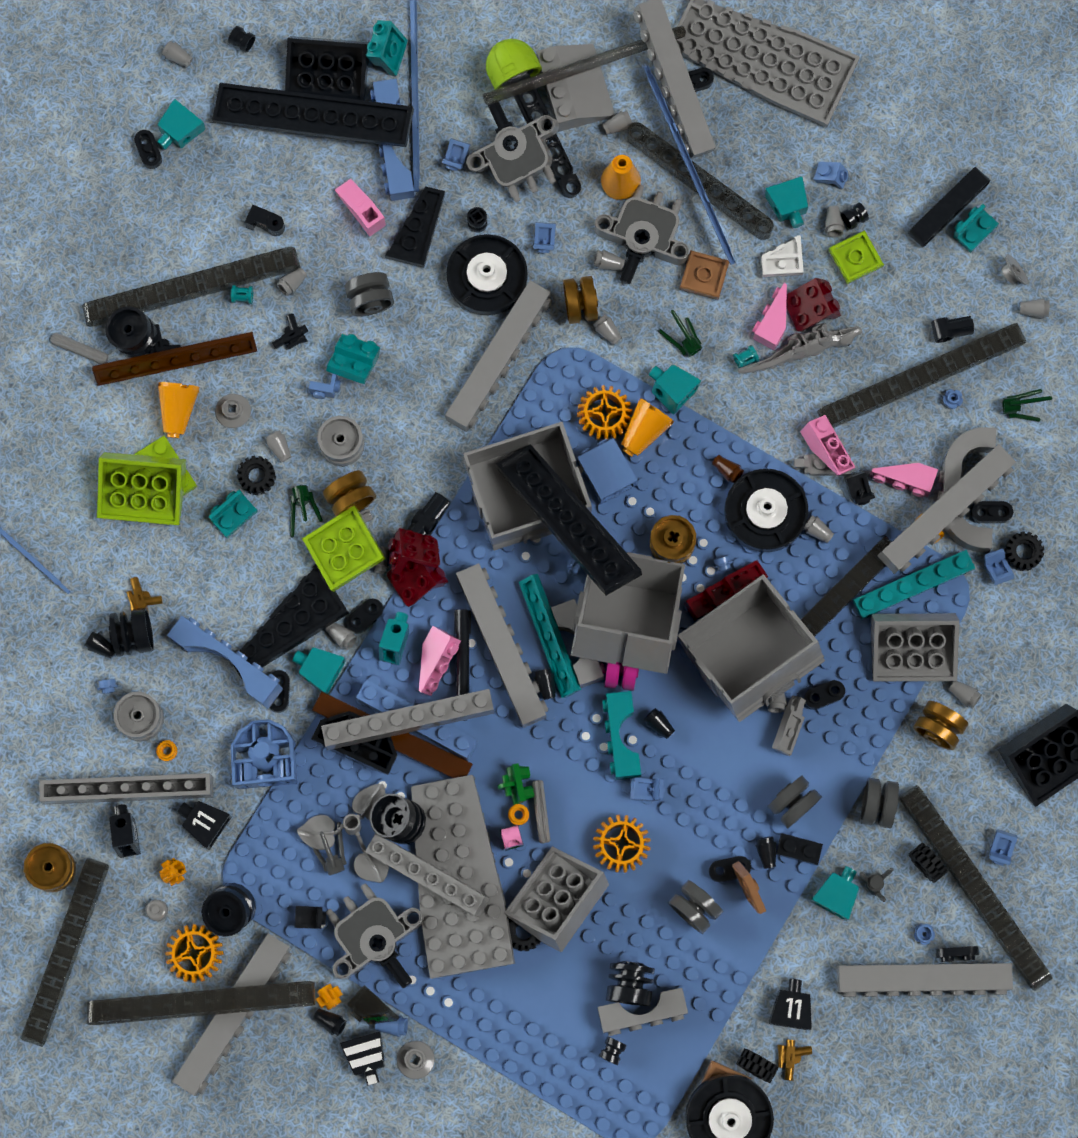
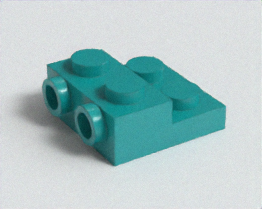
(386, 47)
(353, 358)

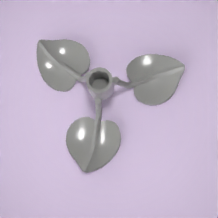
(364, 864)

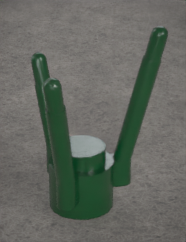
(691, 344)
(1013, 404)
(301, 497)

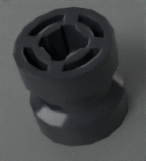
(241, 39)
(855, 216)
(478, 223)
(612, 1050)

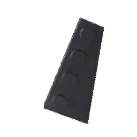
(416, 235)

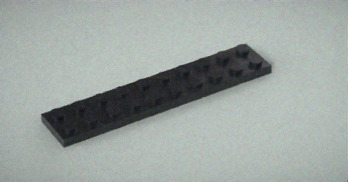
(313, 114)
(569, 520)

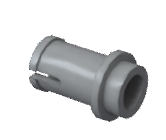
(382, 567)

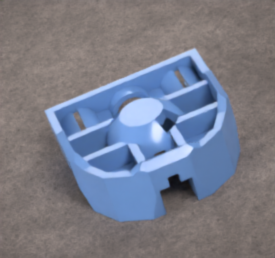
(259, 748)

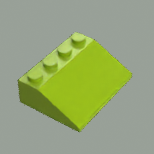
(140, 488)

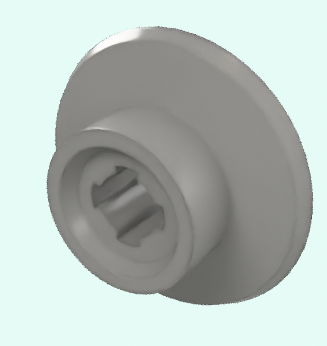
(1013, 271)
(232, 419)
(424, 1065)

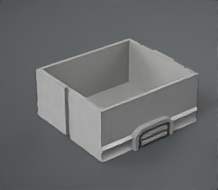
(501, 507)
(634, 622)
(751, 648)

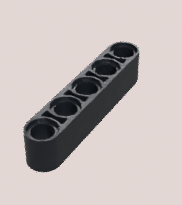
(949, 207)

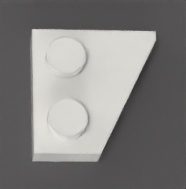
(784, 260)

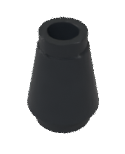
(99, 645)
(546, 683)
(658, 722)
(767, 851)
(330, 1021)

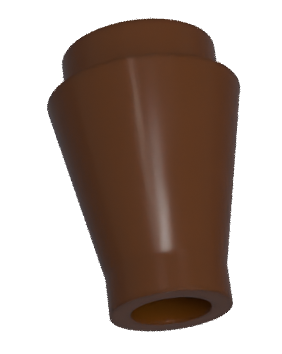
(729, 469)

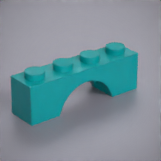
(625, 762)

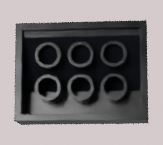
(327, 67)
(1045, 755)

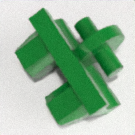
(513, 784)

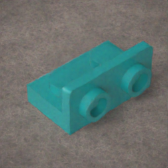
(975, 228)
(232, 513)

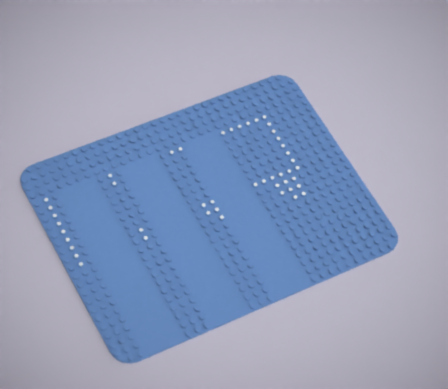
(718, 775)

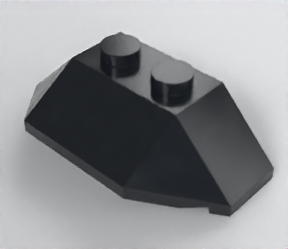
(374, 754)

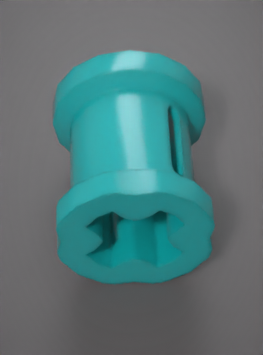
(248, 297)
(746, 357)

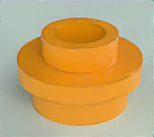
(160, 748)
(518, 807)

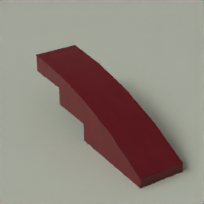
(723, 590)

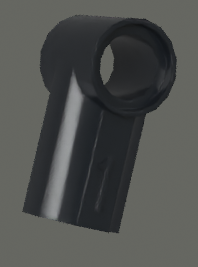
(946, 329)

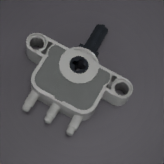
(520, 163)
(648, 221)
(364, 925)

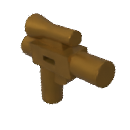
(141, 598)
(790, 1056)

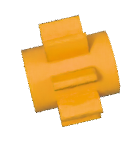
(172, 871)
(329, 996)

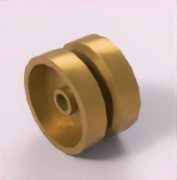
(580, 299)
(349, 492)
(673, 528)
(940, 725)
(62, 869)

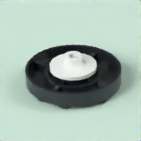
(486, 274)
(763, 528)
(726, 1098)

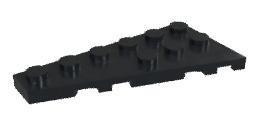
(295, 620)

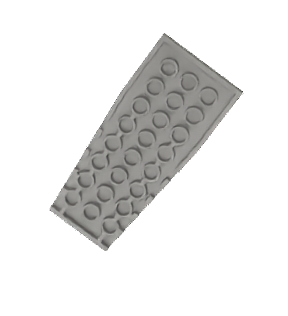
(768, 59)
(460, 846)

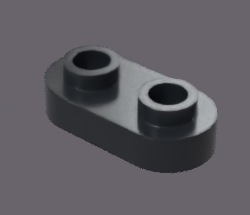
(696, 75)
(148, 150)
(991, 512)
(367, 617)
(284, 695)
(825, 695)
(726, 864)
(966, 953)

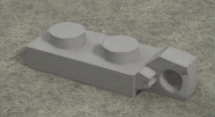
(815, 466)
(790, 726)

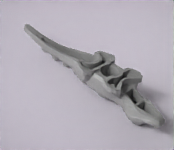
(805, 345)

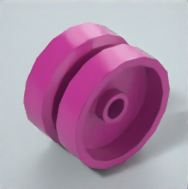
(615, 670)

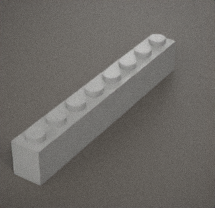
(673, 77)
(498, 356)
(946, 509)
(501, 645)
(407, 719)
(126, 788)
(924, 978)
(224, 1027)

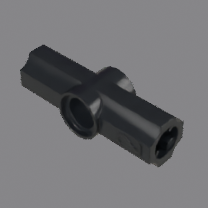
(427, 518)

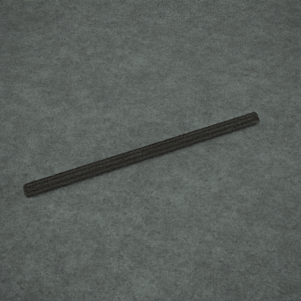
(571, 69)

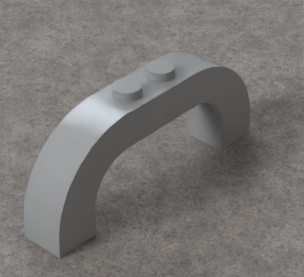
(974, 440)

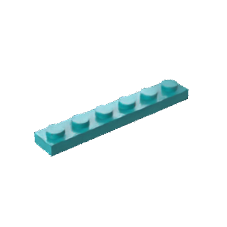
(914, 584)
(549, 635)

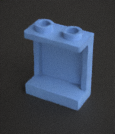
(607, 470)

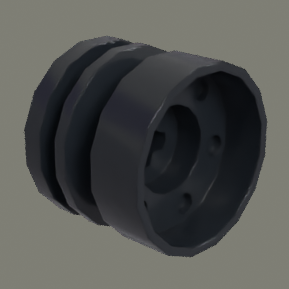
(131, 632)
(397, 819)
(630, 984)

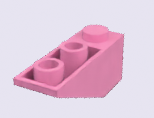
(361, 207)
(773, 325)
(826, 445)
(912, 477)
(435, 659)

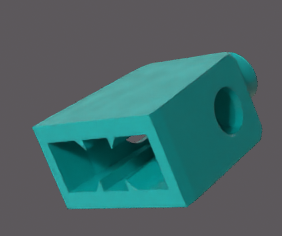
(178, 126)
(788, 201)
(673, 386)
(394, 639)
(319, 668)
(838, 894)

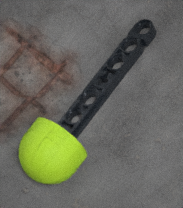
(513, 62)

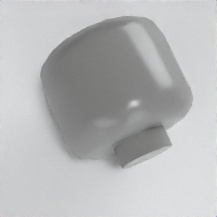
(157, 910)

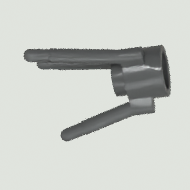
(334, 863)
(876, 883)

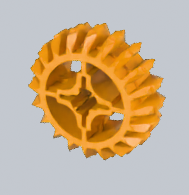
(585, 414)
(612, 842)
(203, 951)

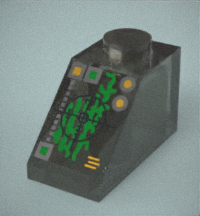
(370, 1008)

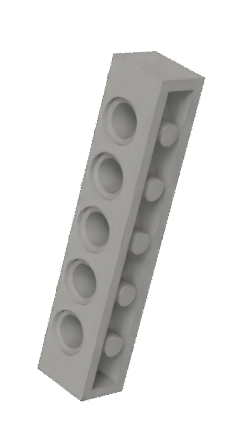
(427, 875)

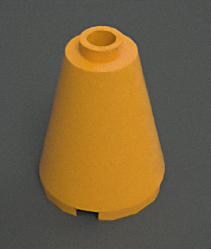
(620, 178)
(176, 406)
(644, 428)

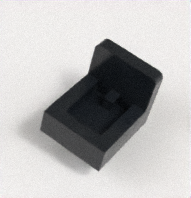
(859, 488)
(309, 917)

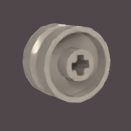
(330, 439)
(128, 709)

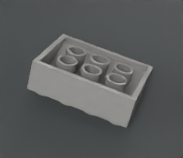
(580, 97)
(915, 647)
(557, 898)

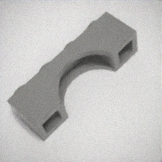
(586, 670)
(615, 1017)

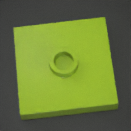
(856, 257)

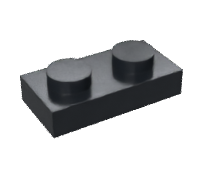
(799, 849)

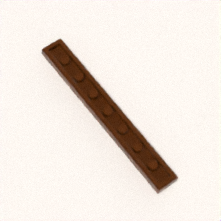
(174, 358)
(404, 743)

